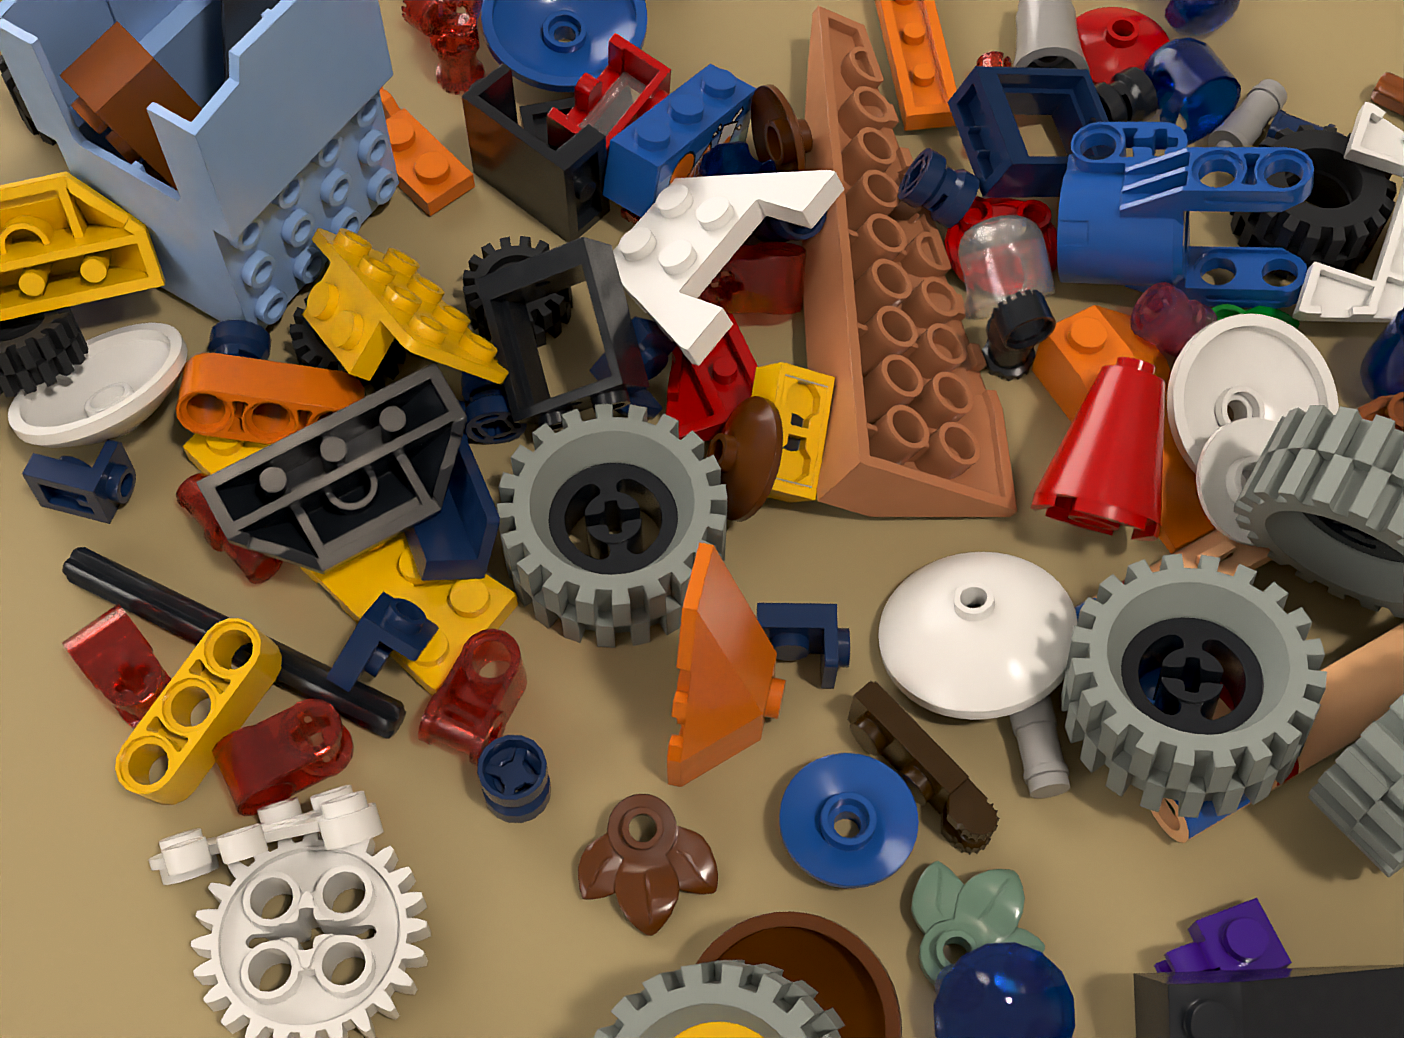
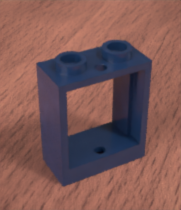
(990, 135)

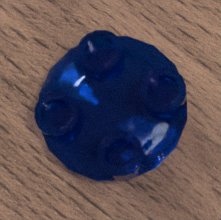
(1003, 994)

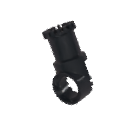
(1015, 332)

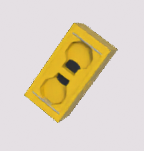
(804, 409)

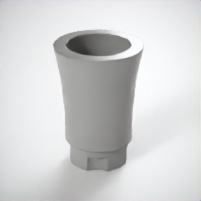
(1048, 35)

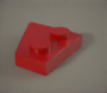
(709, 393)

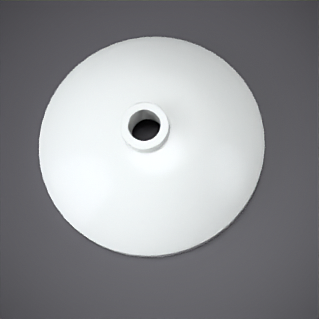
(1253, 367)
(108, 394)
(983, 657)

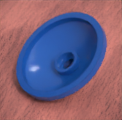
(528, 32)

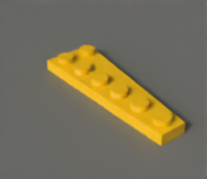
(455, 606)

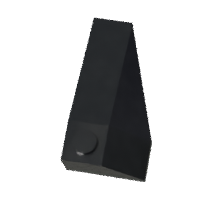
(1272, 1003)

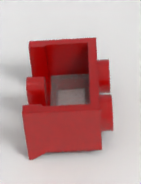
(616, 98)

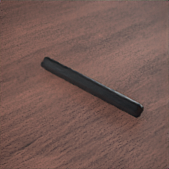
(192, 620)

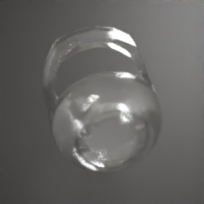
(1001, 259)

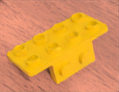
(382, 297)

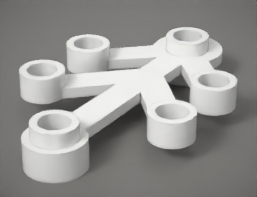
(338, 813)

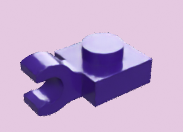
(1229, 941)

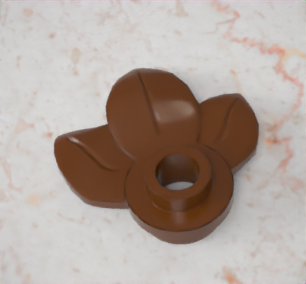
(649, 872)

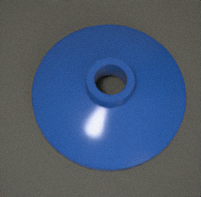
(855, 790)

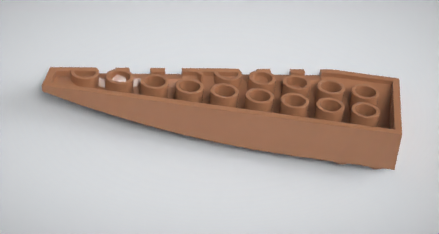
(908, 397)

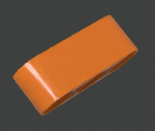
(259, 397)

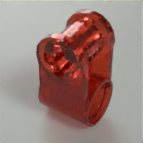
(761, 280)
(119, 663)
(473, 708)
(278, 755)

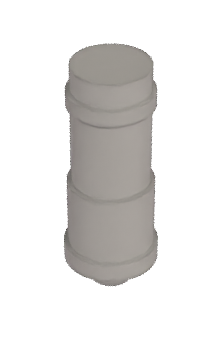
(1251, 117)
(1040, 750)

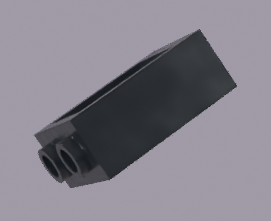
(504, 304)

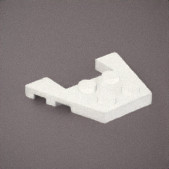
(696, 232)
(1346, 297)

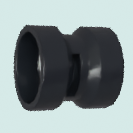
(1128, 96)

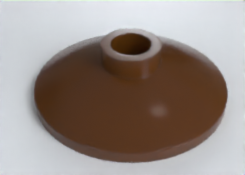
(778, 131)
(749, 455)

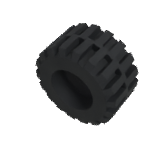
(1350, 198)

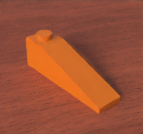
(1067, 368)
(723, 676)

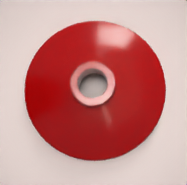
(1117, 40)

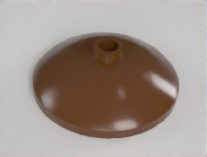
(825, 958)

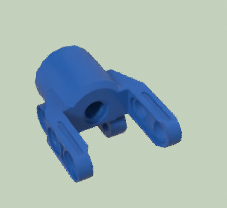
(1131, 215)

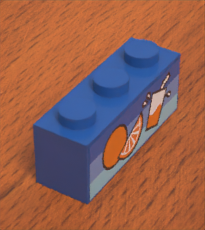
(674, 137)

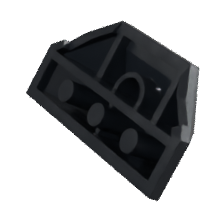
(345, 477)

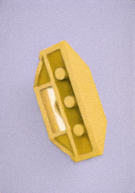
(68, 247)

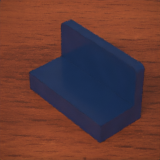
(463, 534)

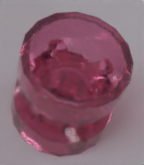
(1165, 317)

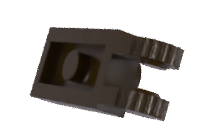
(926, 768)

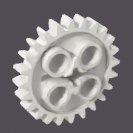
(309, 1000)

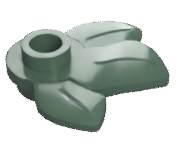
(967, 914)

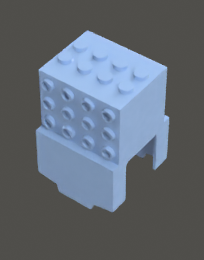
(263, 165)

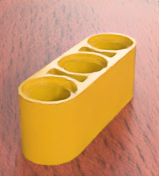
(167, 723)

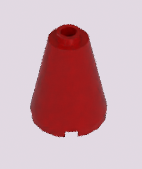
(1111, 456)

